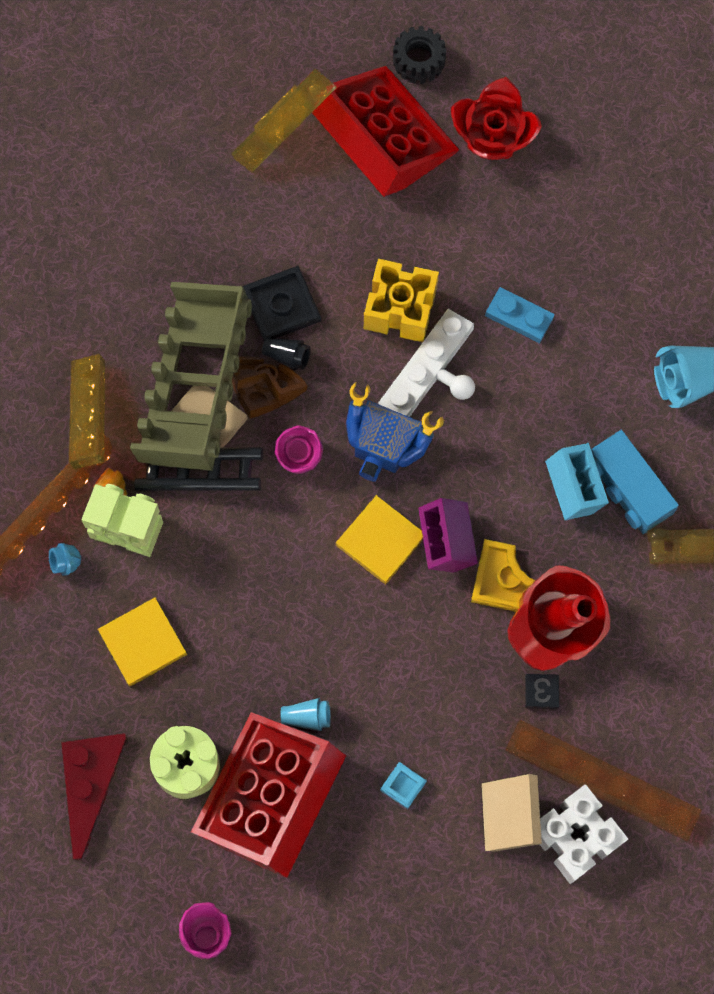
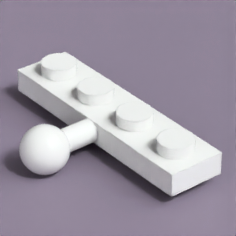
(429, 365)

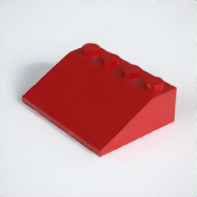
(384, 130)
(269, 793)

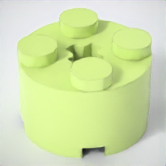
(176, 745)

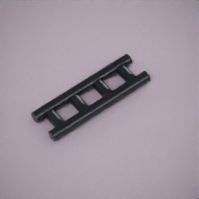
(213, 481)

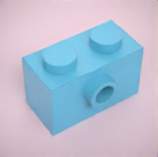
(576, 481)

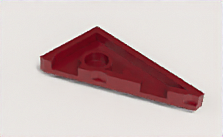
(88, 772)

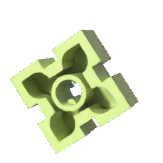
(123, 519)

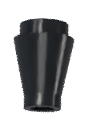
(290, 353)

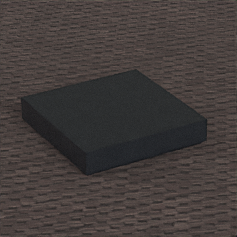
(282, 303)

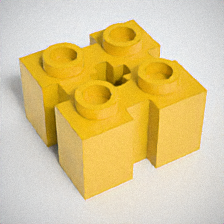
(393, 284)

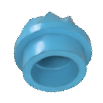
(64, 559)

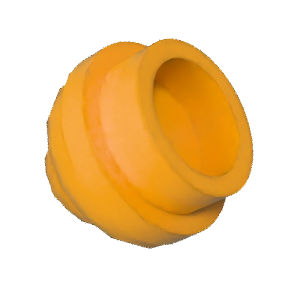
(111, 477)

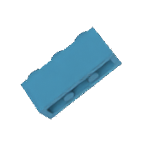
(632, 483)

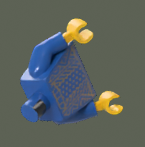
(385, 436)

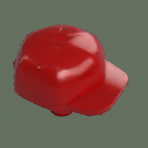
(559, 618)

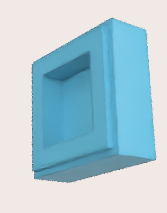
(403, 785)

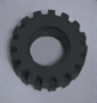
(419, 39)

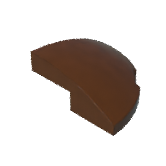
(263, 387)

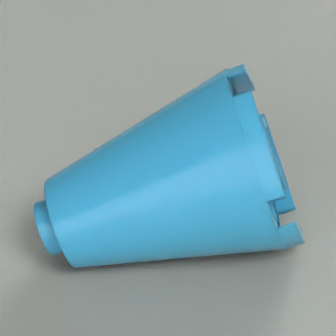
(684, 373)

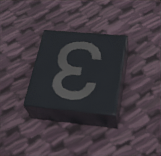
(542, 691)

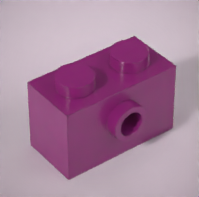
(447, 535)

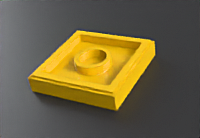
(380, 539)
(142, 642)

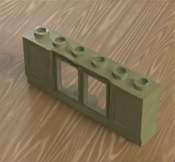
(201, 318)

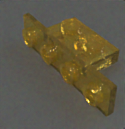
(283, 119)

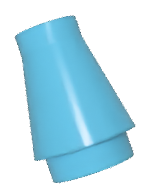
(308, 715)

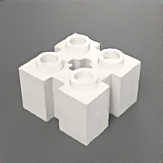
(575, 855)

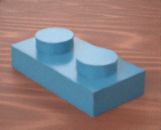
(519, 315)

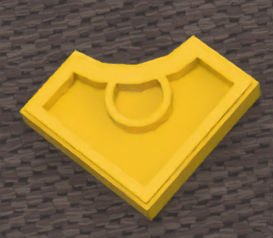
(499, 577)

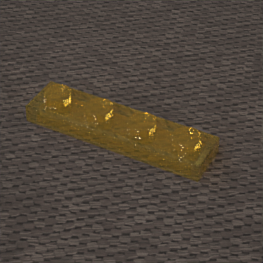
(87, 411)

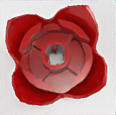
(500, 106)

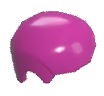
(299, 449)
(204, 930)

